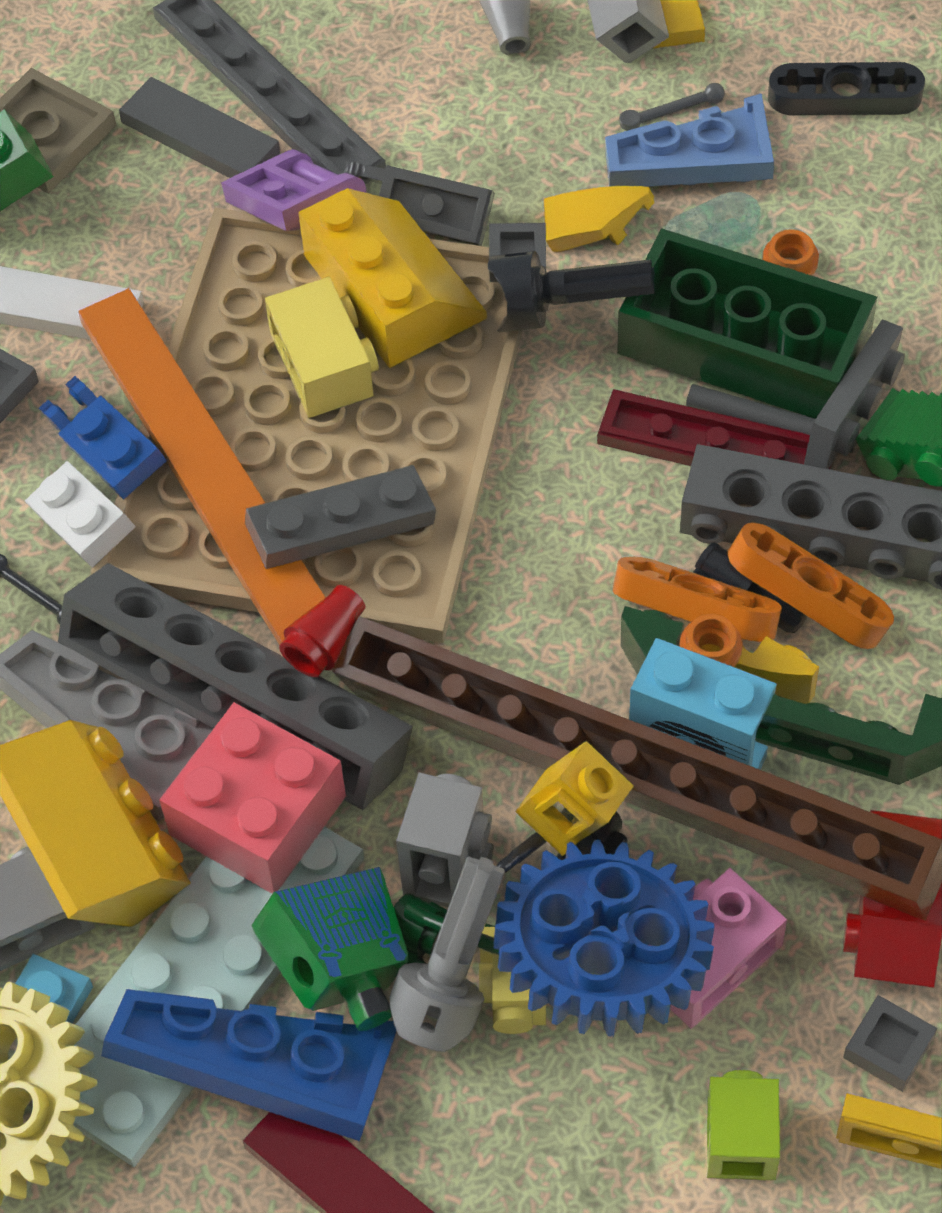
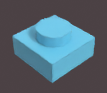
(60, 983)

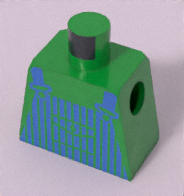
(336, 943)

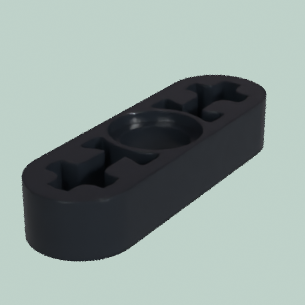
(860, 74)

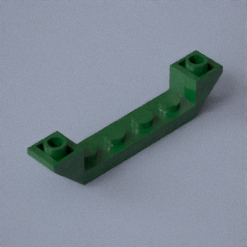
(815, 728)

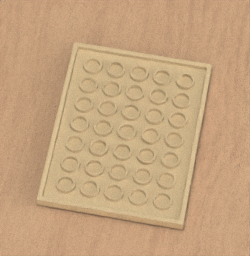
(424, 413)

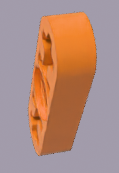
(810, 585)
(693, 595)

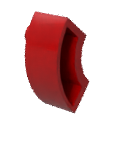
(891, 942)

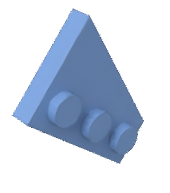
(705, 150)

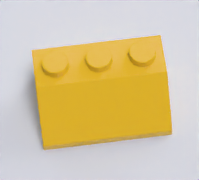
(389, 270)
(89, 824)

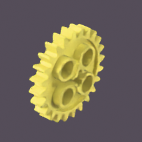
(41, 1071)

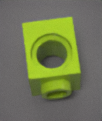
(743, 1126)

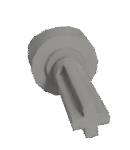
(441, 985)

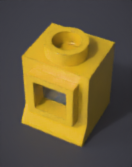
(574, 797)

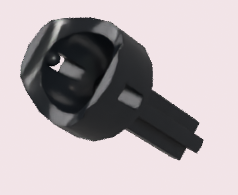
(532, 290)

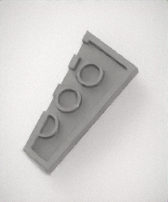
(64, 686)

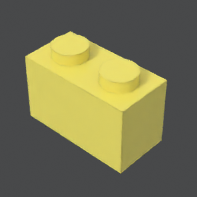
(321, 346)

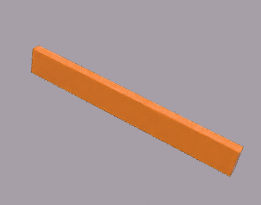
(196, 454)

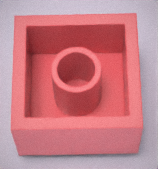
(253, 797)

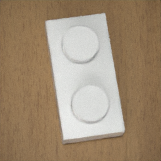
(80, 513)

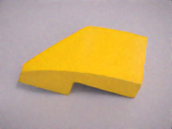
(592, 215)

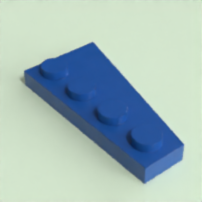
(282, 1064)

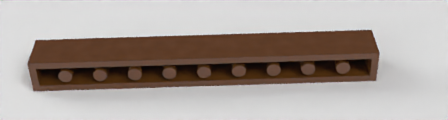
(668, 774)

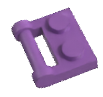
(284, 187)

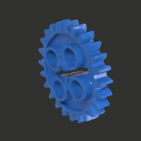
(600, 919)

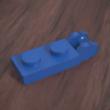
(105, 440)

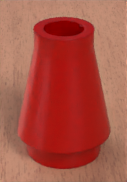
(321, 633)

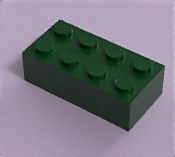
(745, 324)

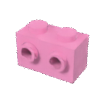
(743, 938)

